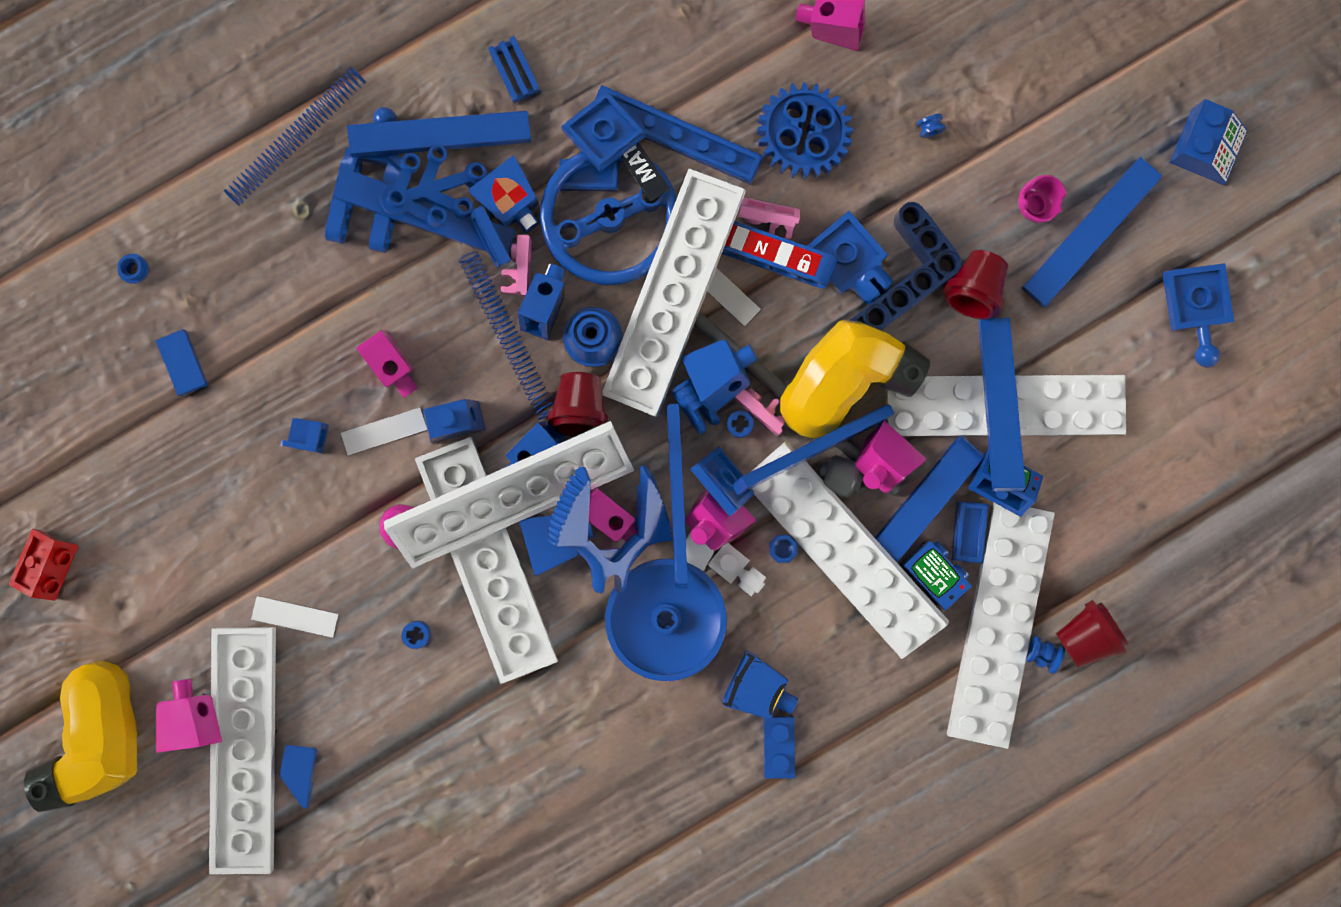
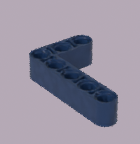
(929, 270)

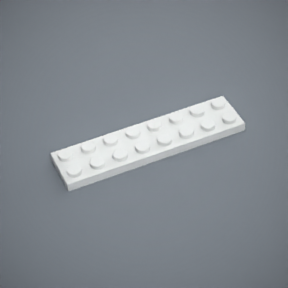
(673, 292)
(1045, 405)
(506, 496)
(850, 555)
(491, 573)
(1000, 626)
(245, 759)

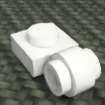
(730, 564)

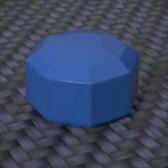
(783, 548)

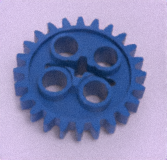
(829, 138)

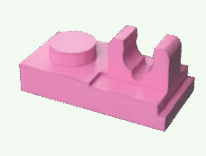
(759, 211)
(520, 254)
(751, 400)

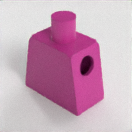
(835, 21)
(381, 350)
(887, 458)
(602, 509)
(713, 525)
(186, 720)

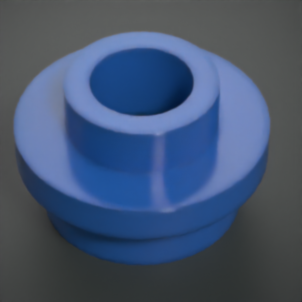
(125, 264)

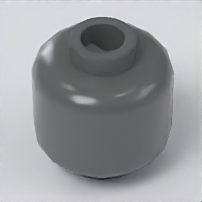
(841, 476)

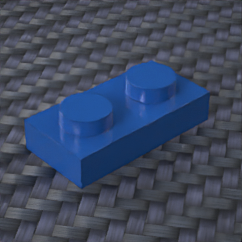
(779, 747)

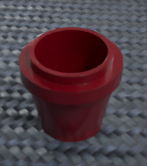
(978, 286)
(577, 404)
(1092, 635)

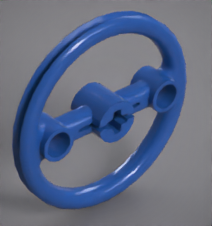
(596, 222)

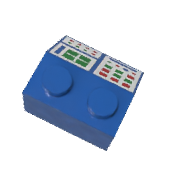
(1210, 141)

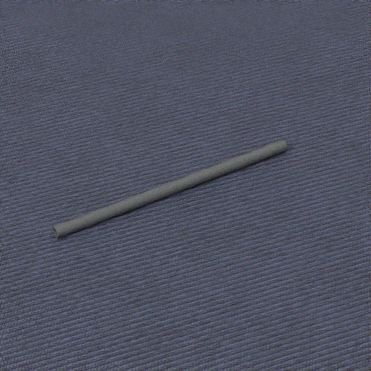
(769, 380)

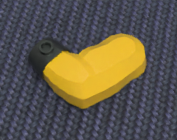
(840, 373)
(96, 738)

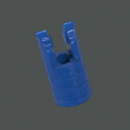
(689, 402)

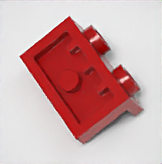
(43, 565)

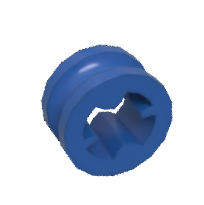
(931, 125)
(746, 430)
(412, 626)

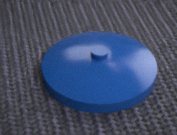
(662, 628)

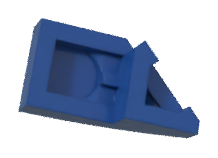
(298, 770)

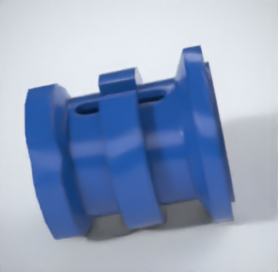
(1045, 654)

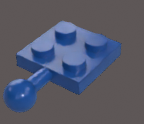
(1199, 300)

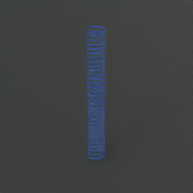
(230, 194)
(500, 314)

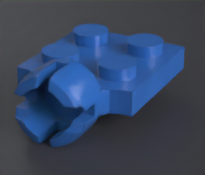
(857, 258)

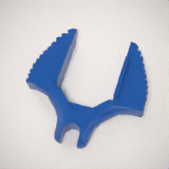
(571, 521)

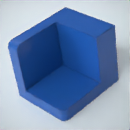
(307, 435)

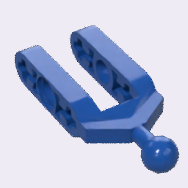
(341, 212)

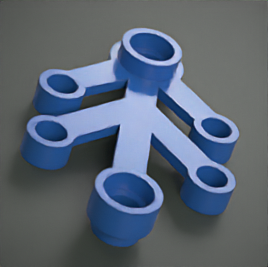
(430, 189)

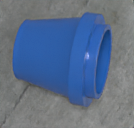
(594, 351)

